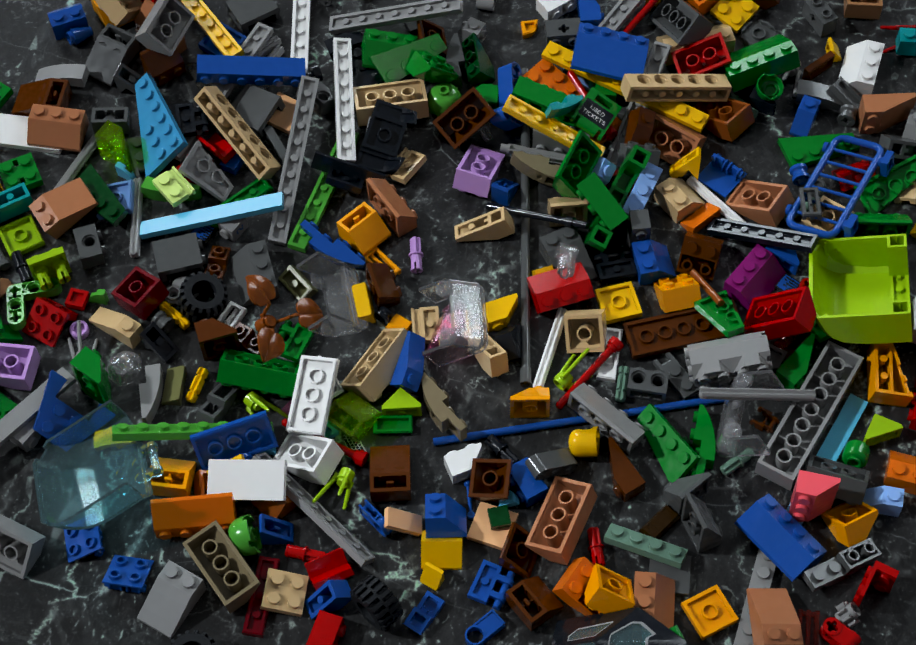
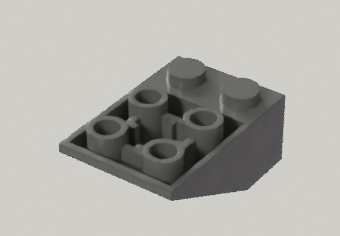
(109, 50)

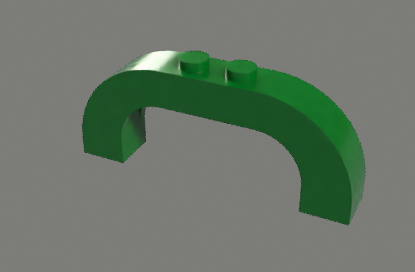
(620, 186)

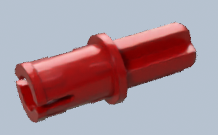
(596, 546)
(302, 552)

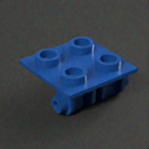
(721, 175)
(83, 543)
(127, 573)

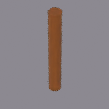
(707, 288)

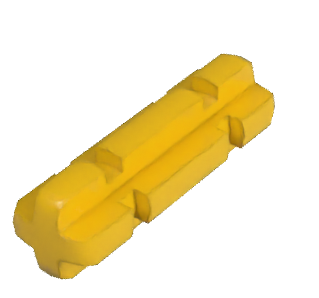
(183, 322)
(197, 385)

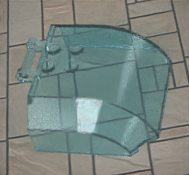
(88, 476)

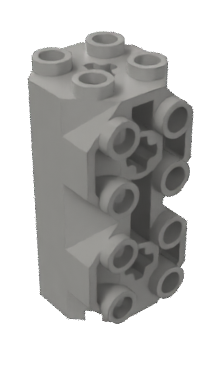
(721, 360)

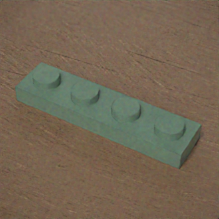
(645, 545)

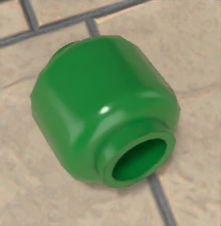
(856, 453)

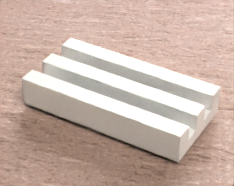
(238, 318)

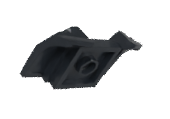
(361, 75)
(384, 137)

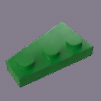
(722, 317)

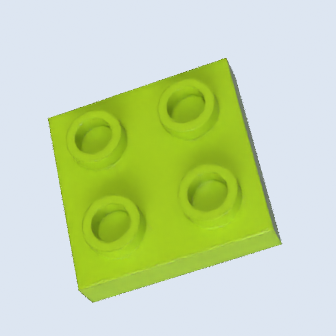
(50, 265)

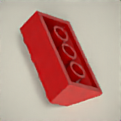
(781, 313)

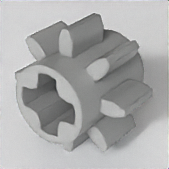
(848, 613)

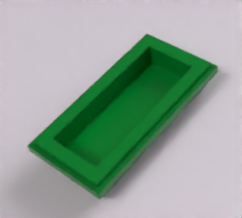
(393, 424)

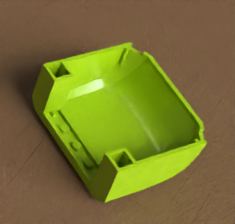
(862, 288)

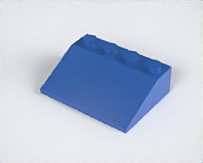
(608, 52)

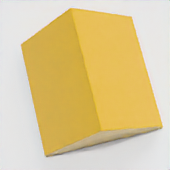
(442, 552)

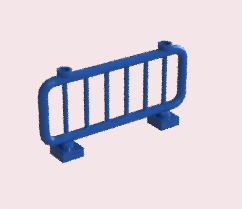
(851, 225)

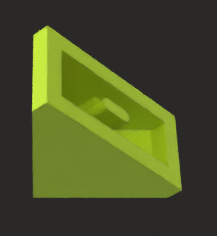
(402, 404)
(881, 430)

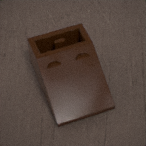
(44, 92)
(390, 473)

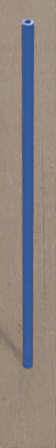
(568, 421)

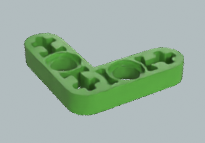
(23, 295)

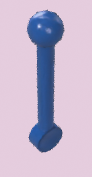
(470, 514)

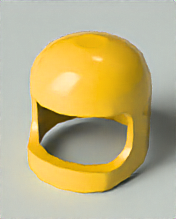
(585, 442)

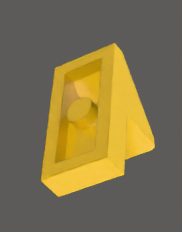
(688, 162)

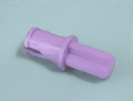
(416, 255)

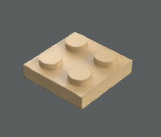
(284, 592)

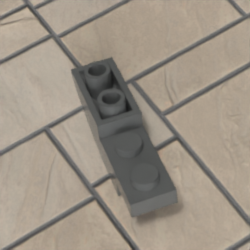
(842, 565)

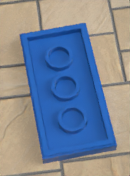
(245, 435)

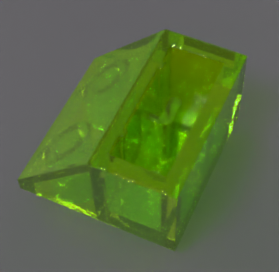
(113, 144)
(352, 416)

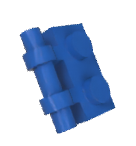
(485, 581)

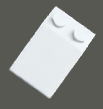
(310, 457)

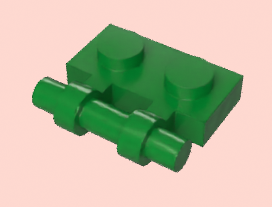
(297, 342)

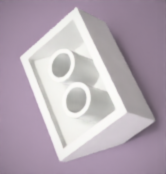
(861, 65)

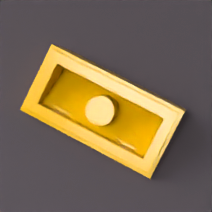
(363, 302)

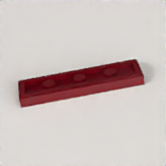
(255, 617)

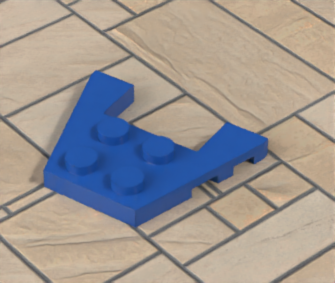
(53, 413)

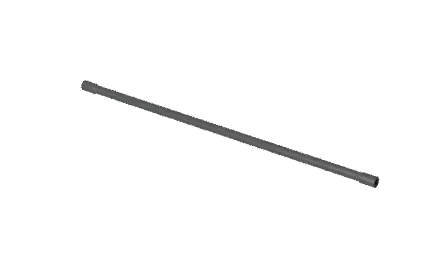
(525, 370)

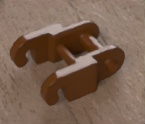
(762, 426)

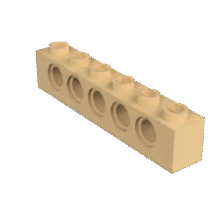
(675, 87)
(237, 132)

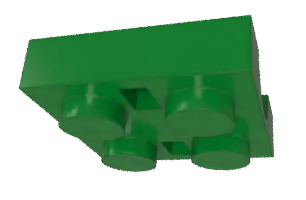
(25, 172)

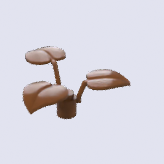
(269, 343)

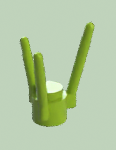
(564, 379)
(255, 403)
(344, 480)

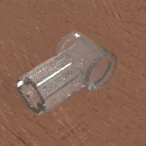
(566, 258)

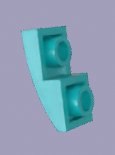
(559, 109)

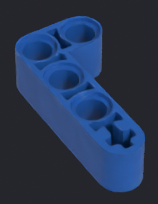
(507, 80)

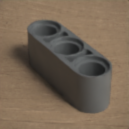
(551, 464)

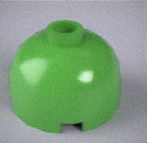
(442, 97)
(245, 536)

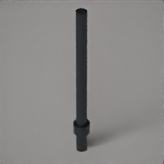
(567, 221)

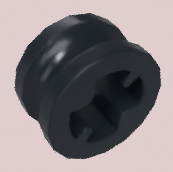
(383, 315)

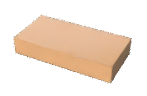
(403, 521)

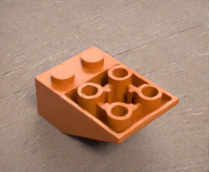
(573, 585)

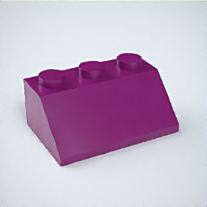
(754, 276)

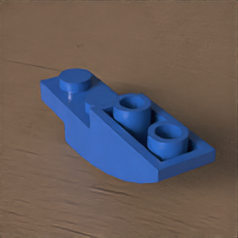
(339, 249)

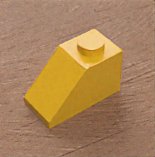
(500, 312)

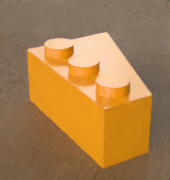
(885, 378)

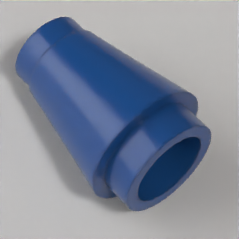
(79, 34)

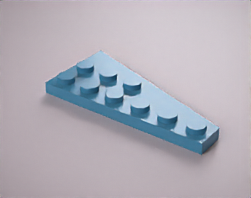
(158, 128)

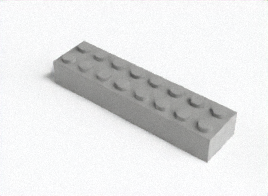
(807, 420)

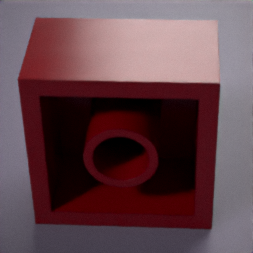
(140, 293)

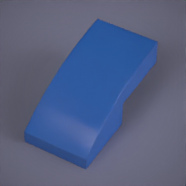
(424, 613)

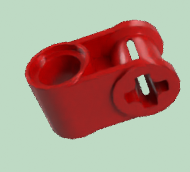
(840, 634)

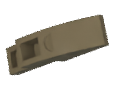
(535, 167)
(439, 409)

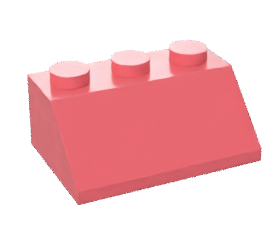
(812, 495)

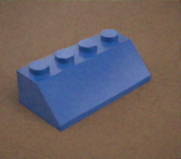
(780, 537)

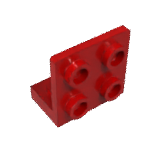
(47, 320)
(879, 576)

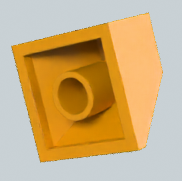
(531, 403)
(850, 523)
(608, 591)

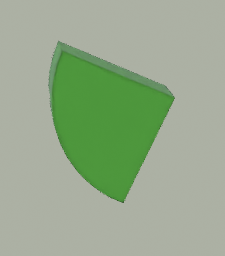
(99, 297)

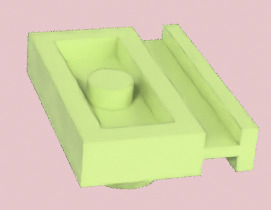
(173, 186)

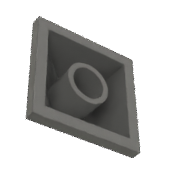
(675, 492)

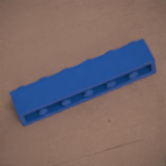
(250, 70)

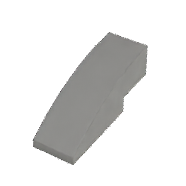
(75, 73)
(151, 392)

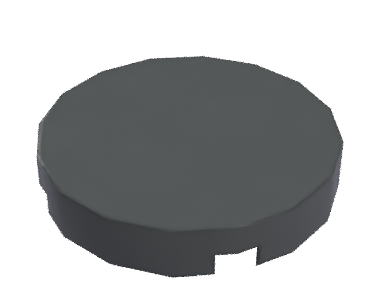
(756, 31)

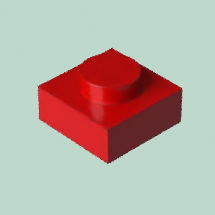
(77, 299)

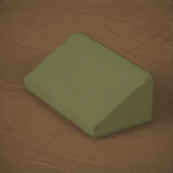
(297, 283)
(174, 386)

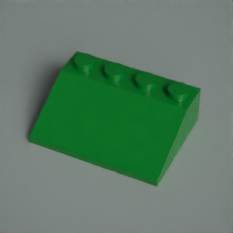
(768, 56)

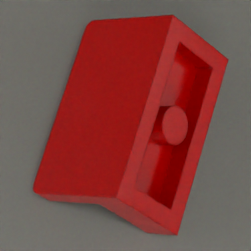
(218, 147)
(851, 175)
(328, 567)

